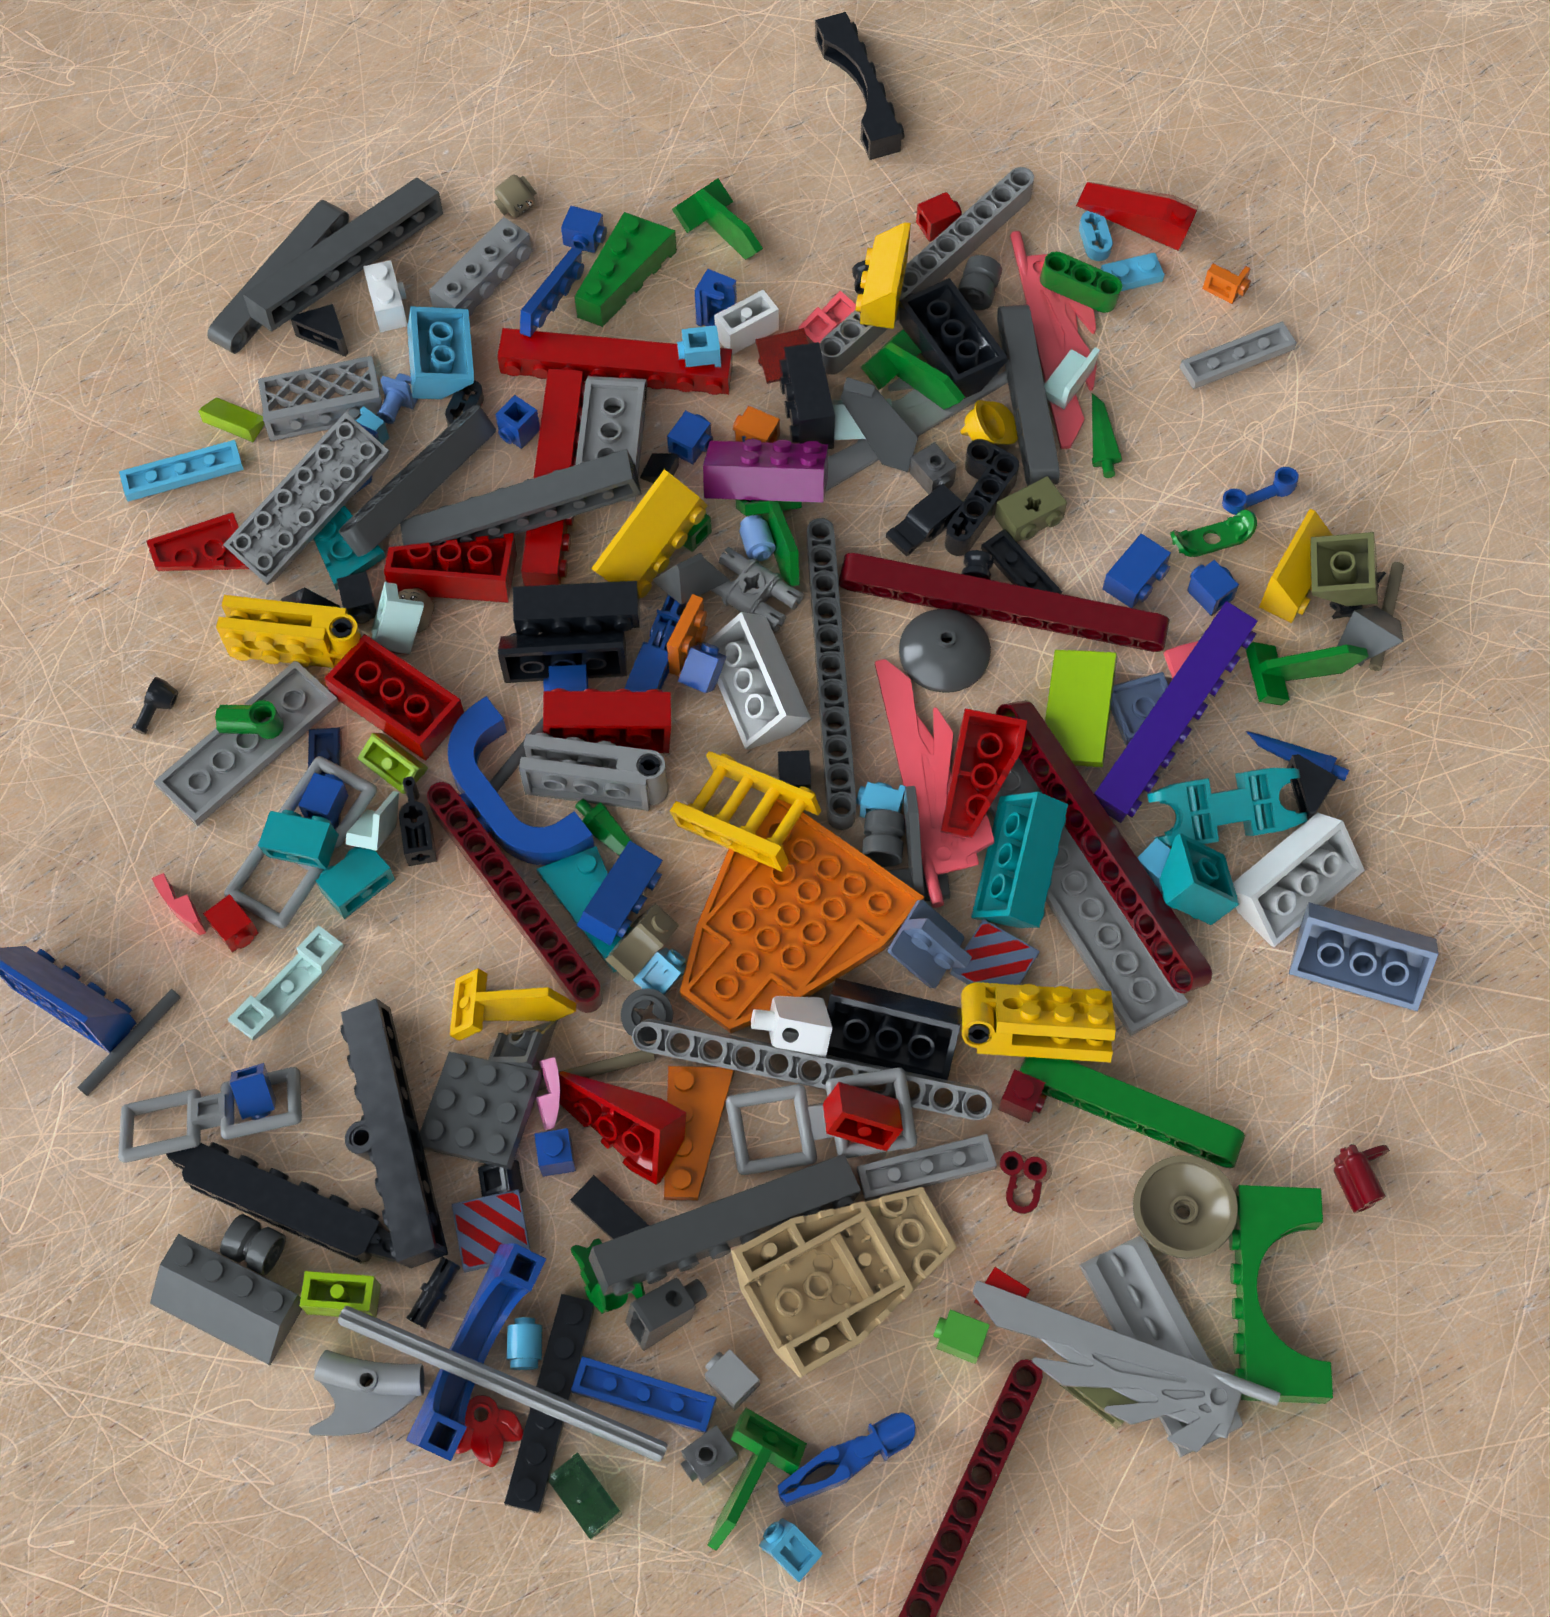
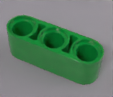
(1080, 282)

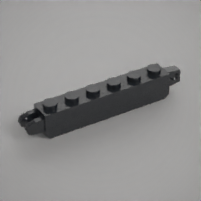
(283, 1203)

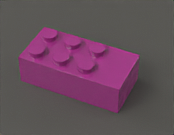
(766, 471)

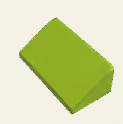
(232, 419)
(391, 761)

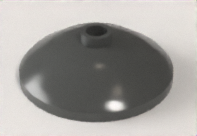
(940, 664)

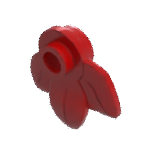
(488, 1435)

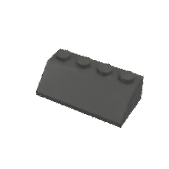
(225, 1299)

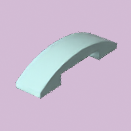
(289, 986)

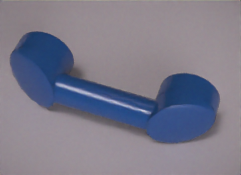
(1283, 485)

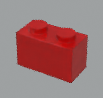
(862, 1116)

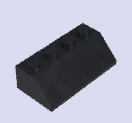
(951, 336)
(576, 607)
(529, 657)
(892, 1029)

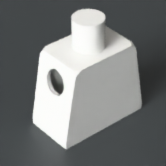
(796, 1024)

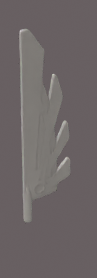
(916, 412)
(1147, 1374)

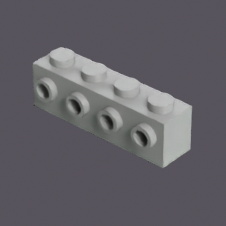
(482, 268)

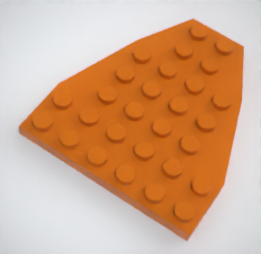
(791, 928)

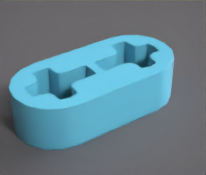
(1090, 236)

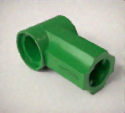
(248, 718)

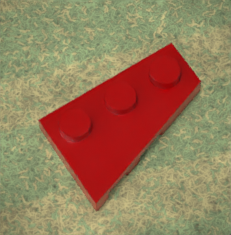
(197, 547)

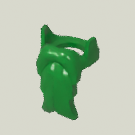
(592, 1288)

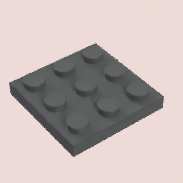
(480, 1110)

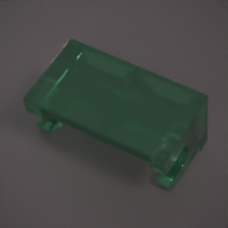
(584, 1496)

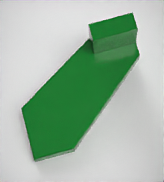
(710, 206)
(900, 360)
(786, 549)
(1271, 672)
(769, 1445)

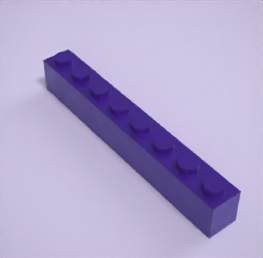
(1173, 712)

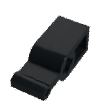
(925, 520)
(420, 830)

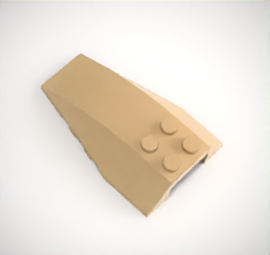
(839, 1273)

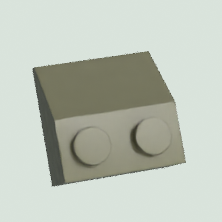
(1345, 568)

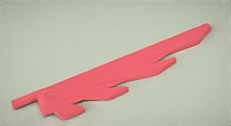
(1055, 334)
(926, 765)

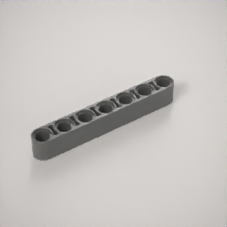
(234, 325)
(1028, 394)
(417, 480)

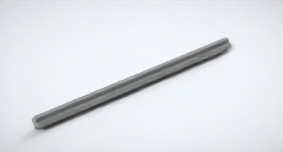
(502, 1383)

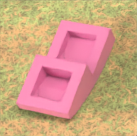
(549, 1103)

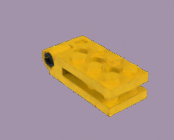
(286, 631)
(1038, 1021)

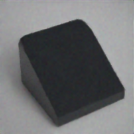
(656, 465)
(500, 1180)

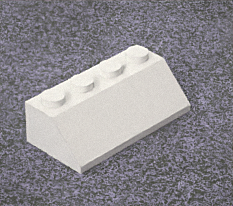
(757, 682)
(1302, 869)

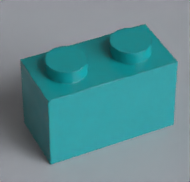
(298, 839)
(354, 880)

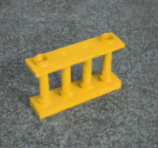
(744, 839)

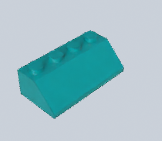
(1020, 860)

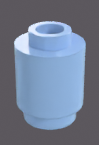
(756, 537)

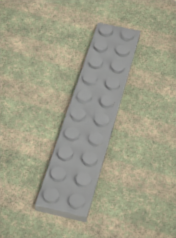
(1101, 930)

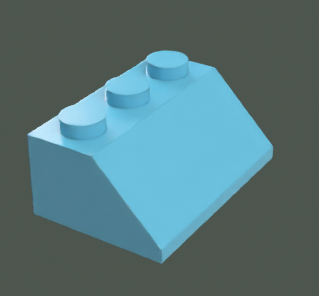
(439, 351)

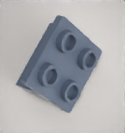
(928, 945)

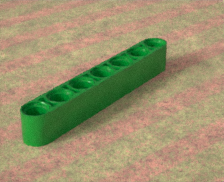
(1137, 1110)

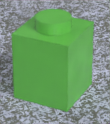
(961, 1336)

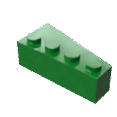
(624, 263)

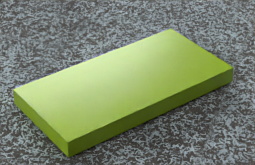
(1081, 703)

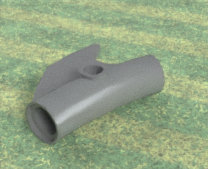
(361, 1407)

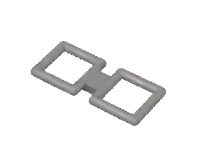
(283, 918)
(204, 1114)
(812, 1121)

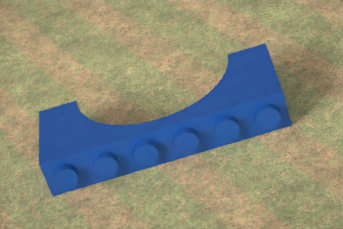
(443, 1413)

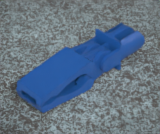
(652, 660)
(885, 1438)

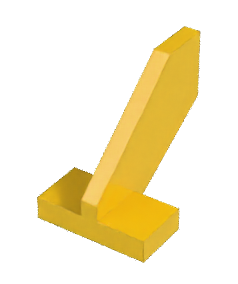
(475, 1004)

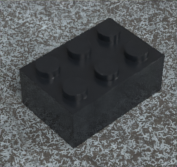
(807, 395)

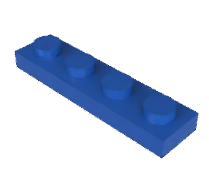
(551, 291)
(643, 1394)

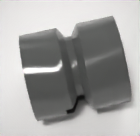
(979, 281)
(883, 837)
(255, 1245)

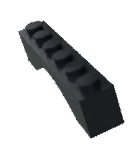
(840, 45)

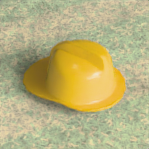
(991, 423)

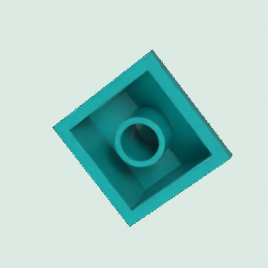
(1197, 881)

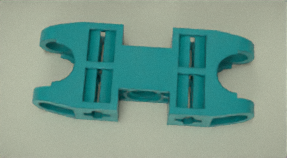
(1254, 803)

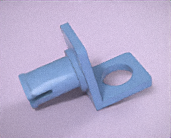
(397, 394)

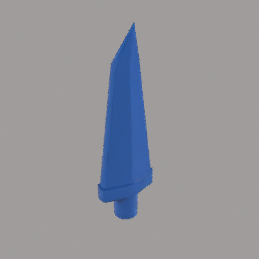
(1286, 750)

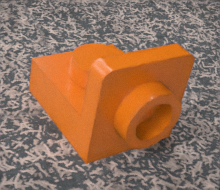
(1226, 284)

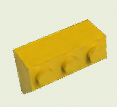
(884, 277)
(1292, 577)

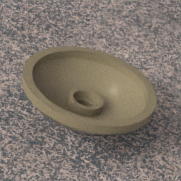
(1191, 1185)

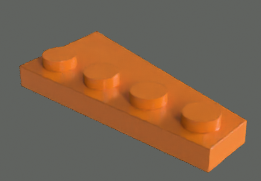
(703, 1097)

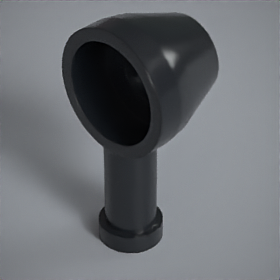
(158, 696)

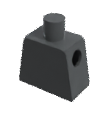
(663, 1311)

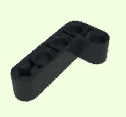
(978, 502)

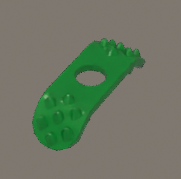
(1231, 532)

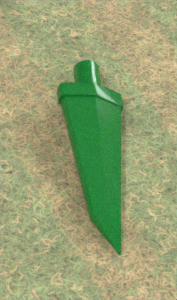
(1103, 439)
(603, 826)

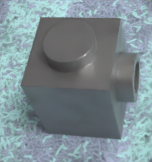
(932, 468)
(708, 1456)

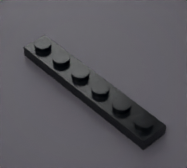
(541, 1430)

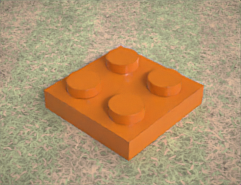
(687, 633)

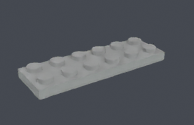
(228, 761)

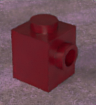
(1023, 1096)

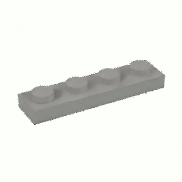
(1238, 355)
(926, 1167)

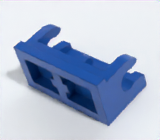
(713, 295)

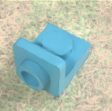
(661, 971)
(790, 1548)

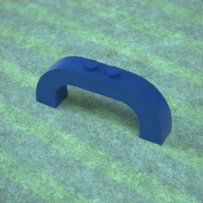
(530, 844)

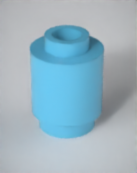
(524, 1344)

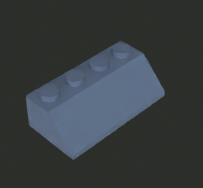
(1363, 956)

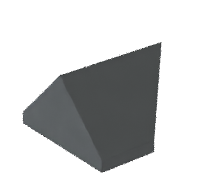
(690, 577)
(1372, 630)
(523, 1047)

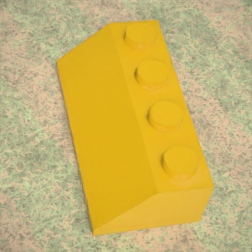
(651, 534)

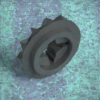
(641, 1000)

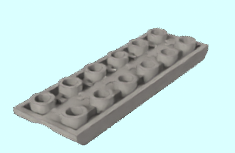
(307, 499)
(1145, 1308)

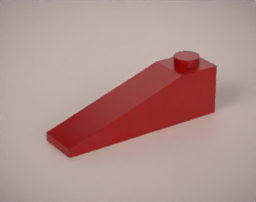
(1144, 212)
(982, 761)
(634, 1123)

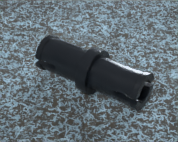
(433, 1292)

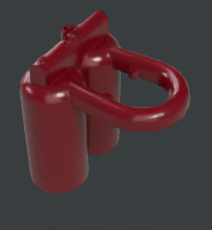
(1033, 1168)
(1357, 1176)

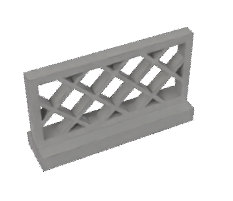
(323, 412)

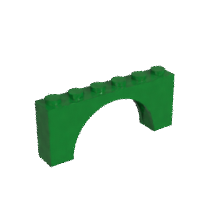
(1264, 1359)

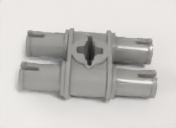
(750, 577)

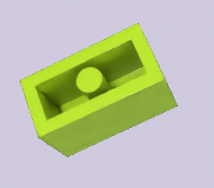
(330, 1292)

